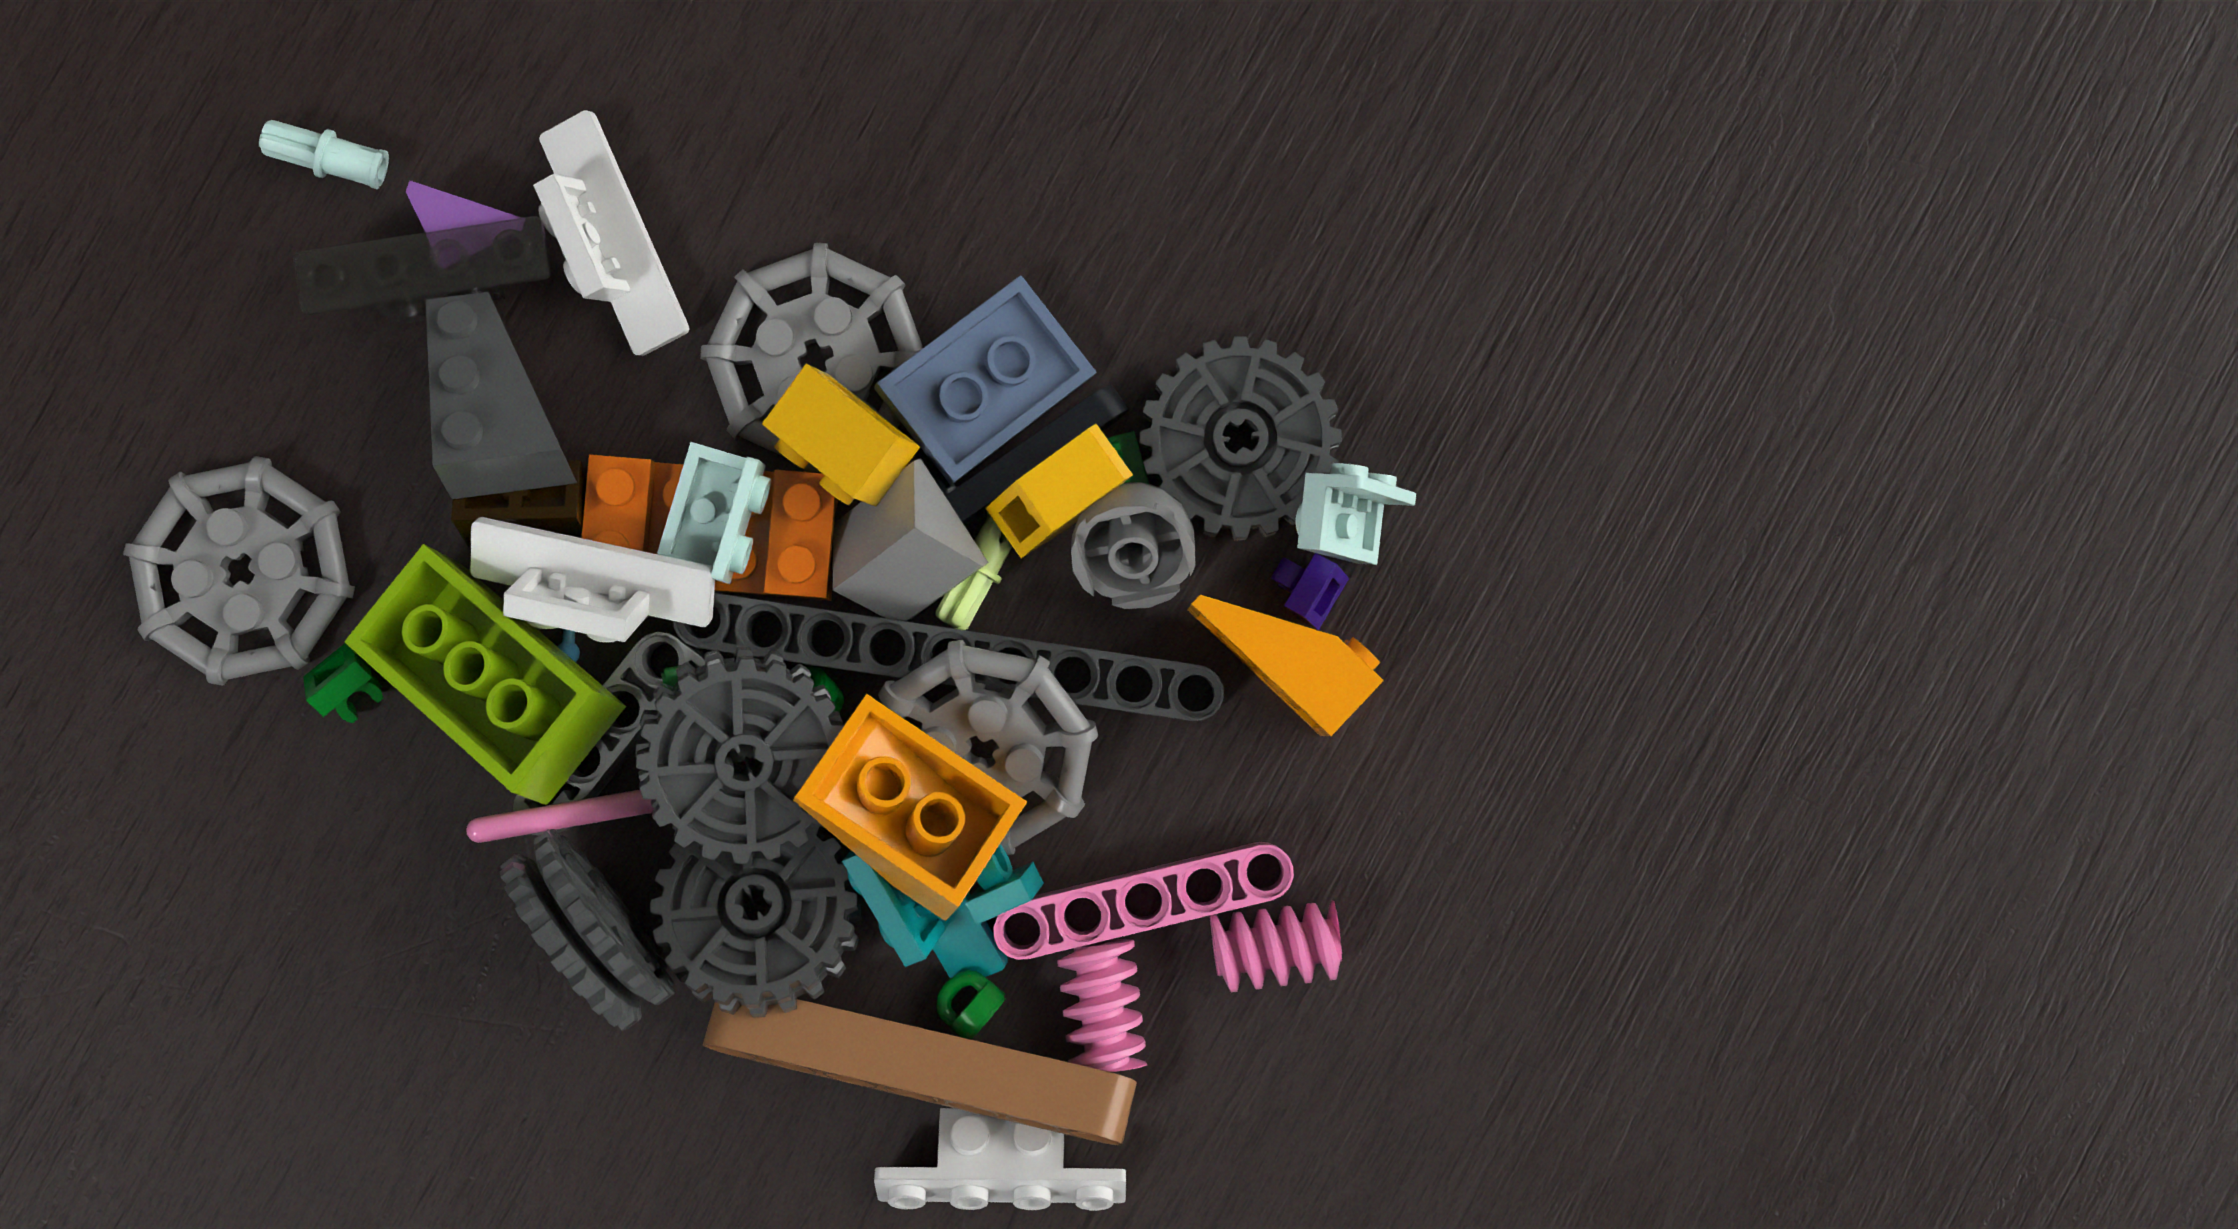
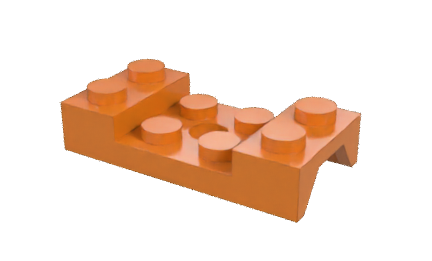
(791, 537)

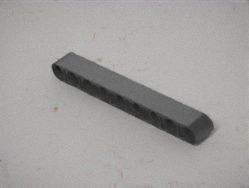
(921, 641)

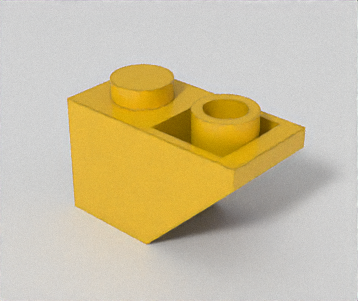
(1058, 491)

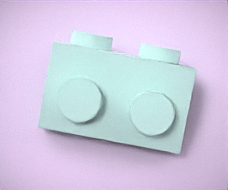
(714, 509)
(1345, 512)

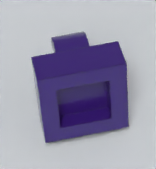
(1312, 589)

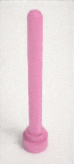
(559, 816)

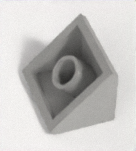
(903, 549)

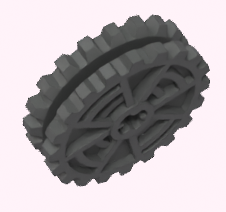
(1229, 392)
(690, 760)
(586, 929)
(763, 960)

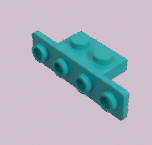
(916, 930)

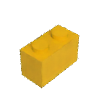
(840, 437)

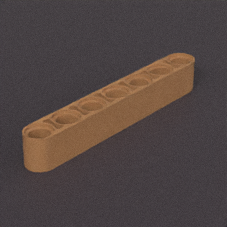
(930, 1067)

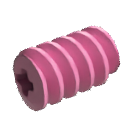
(1277, 946)
(1101, 1006)

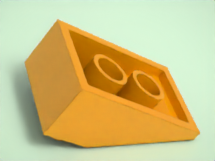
(1302, 666)
(909, 806)

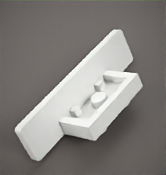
(604, 234)
(587, 582)
(998, 1162)

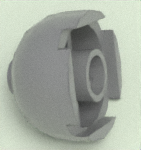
(1134, 546)

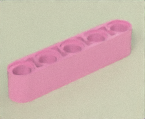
(1174, 908)

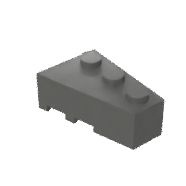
(482, 406)

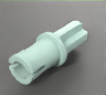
(324, 153)

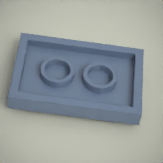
(985, 380)

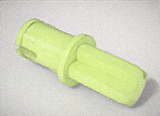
(964, 600)

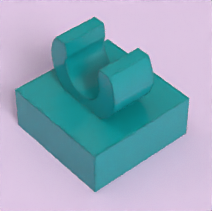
(1002, 887)

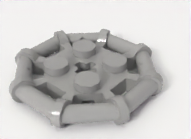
(803, 321)
(203, 572)
(1009, 722)

